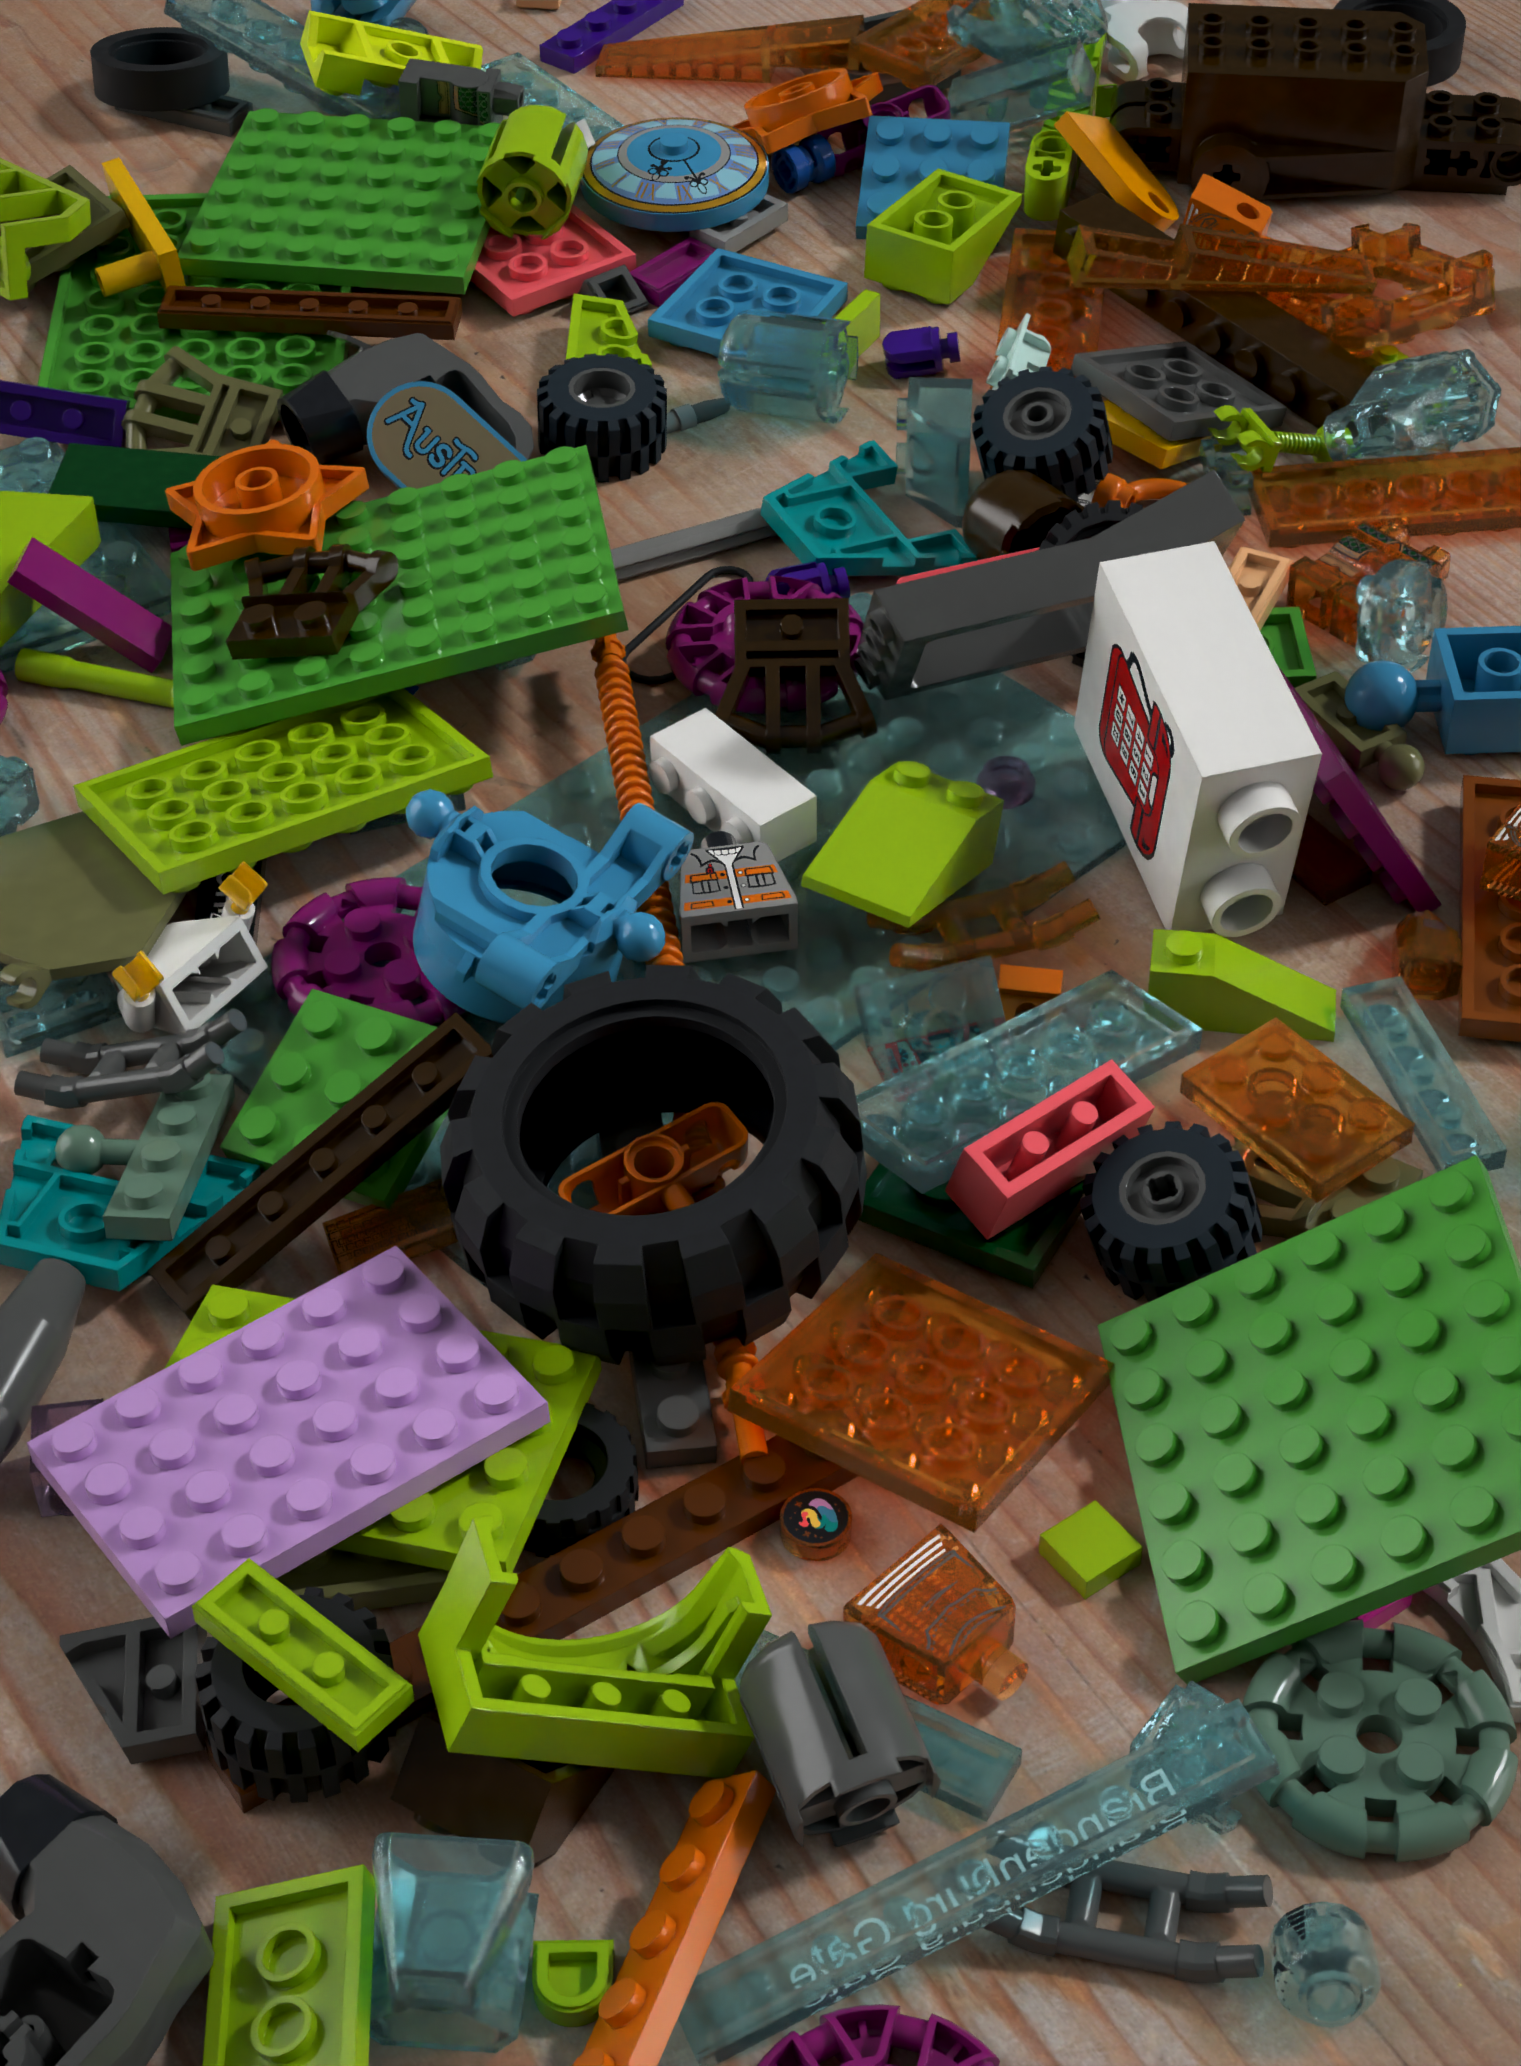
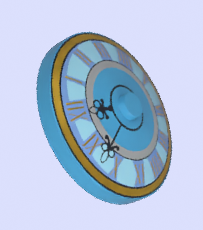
(675, 174)

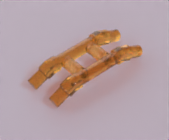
(1006, 906)

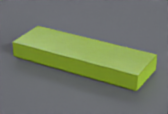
(303, 1654)

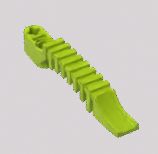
(1052, 162)

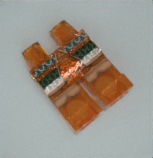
(1340, 570)

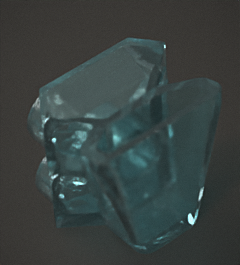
(450, 1941)

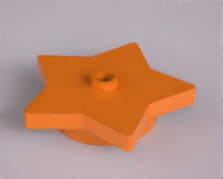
(808, 106)
(262, 502)

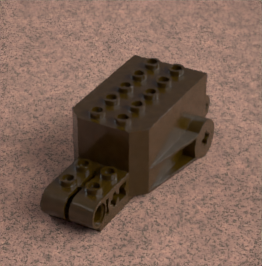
(1316, 109)

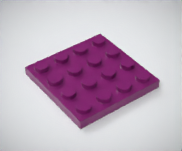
(1358, 814)

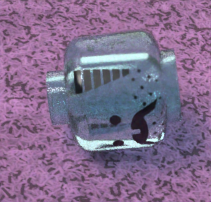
(1324, 1964)

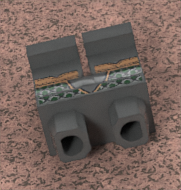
(457, 93)

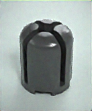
(835, 1732)

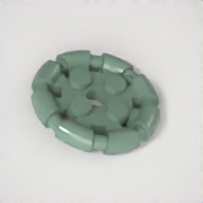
(1406, 1709)

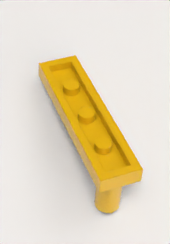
(158, 256)

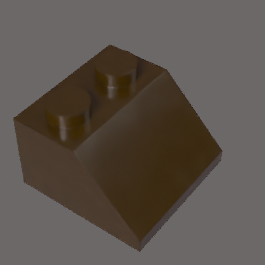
(493, 1794)

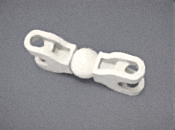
(1142, 30)

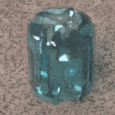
(787, 365)

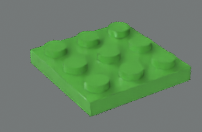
(317, 1069)

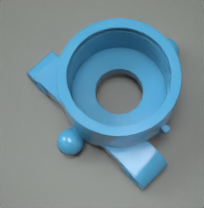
(504, 953)

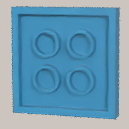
(909, 149)
(735, 283)

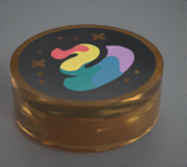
(815, 1524)

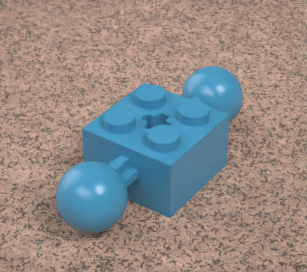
(1468, 686)

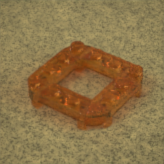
(1443, 284)

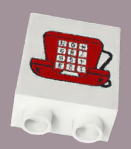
(1195, 739)

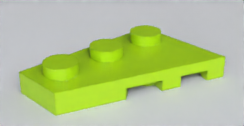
(602, 328)

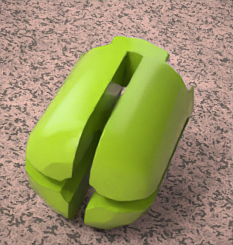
(532, 172)

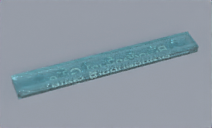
(974, 1882)

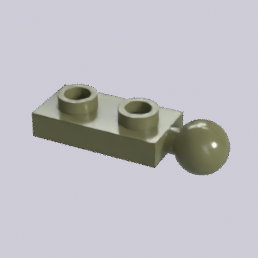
(1398, 763)

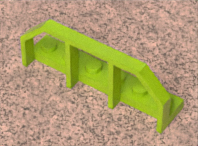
(31, 196)

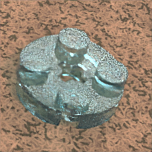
(1381, 601)

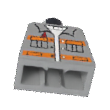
(734, 901)

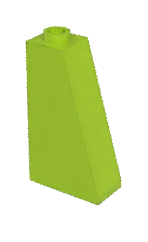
(58, 521)

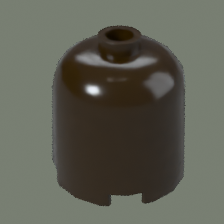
(1012, 513)

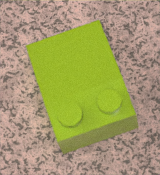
(938, 236)
(907, 844)

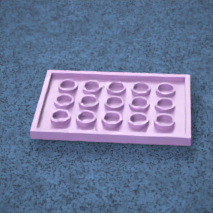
(286, 1435)

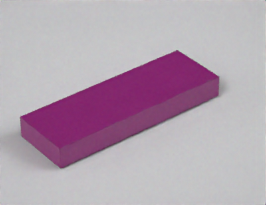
(91, 605)

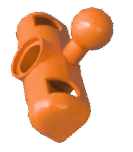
(657, 1168)

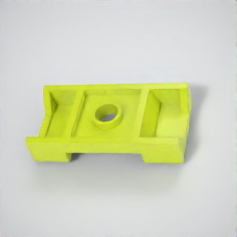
(349, 50)

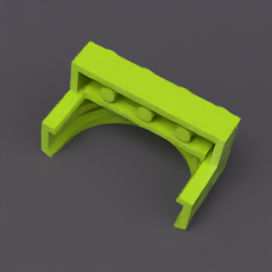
(616, 1700)

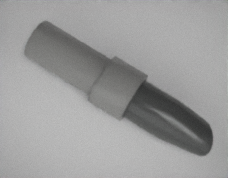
(691, 415)

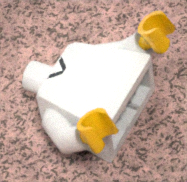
(194, 964)

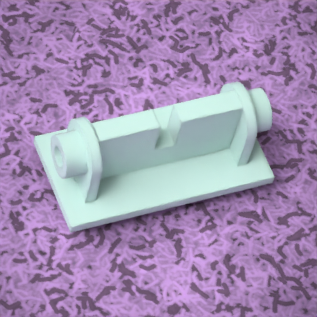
(1017, 352)

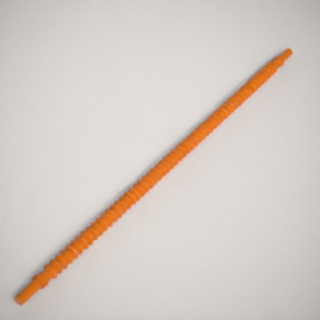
(631, 788)

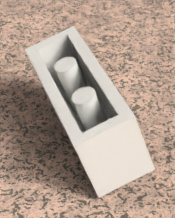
(732, 785)

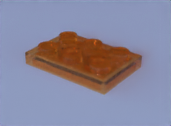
(1296, 1109)

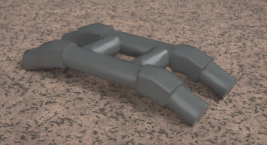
(172, 1065)
(1158, 1947)

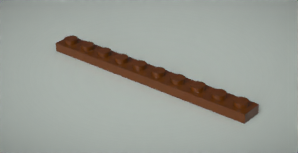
(627, 1559)

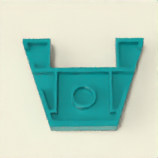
(843, 527)
(62, 1211)

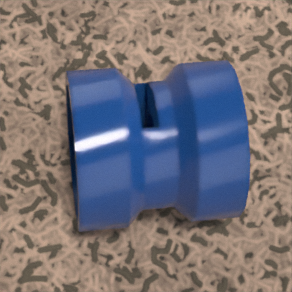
(808, 162)

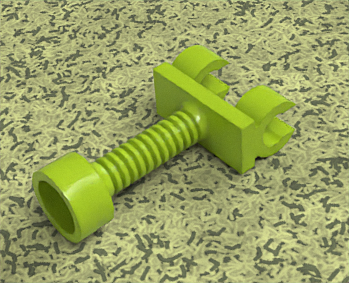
(1264, 444)

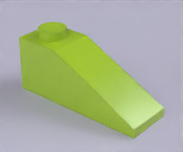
(1235, 988)

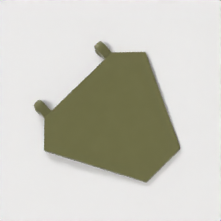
(72, 906)

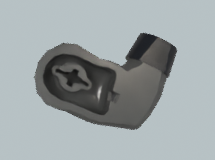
(334, 407)
(100, 1936)

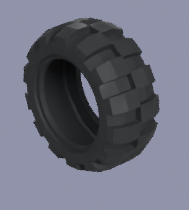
(677, 1274)

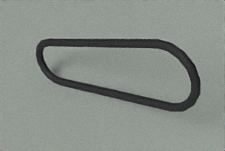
(668, 612)

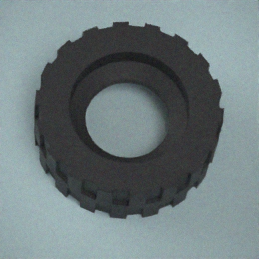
(610, 1498)

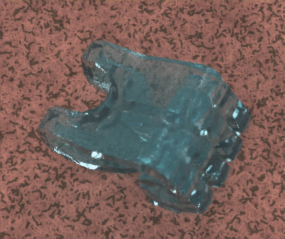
(1416, 408)

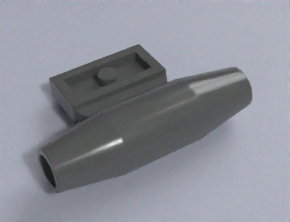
(34, 1340)

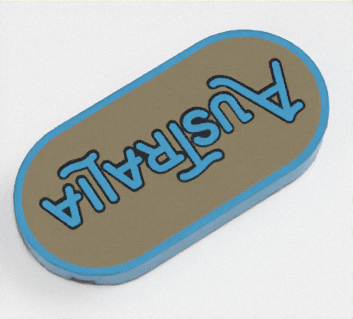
(430, 433)

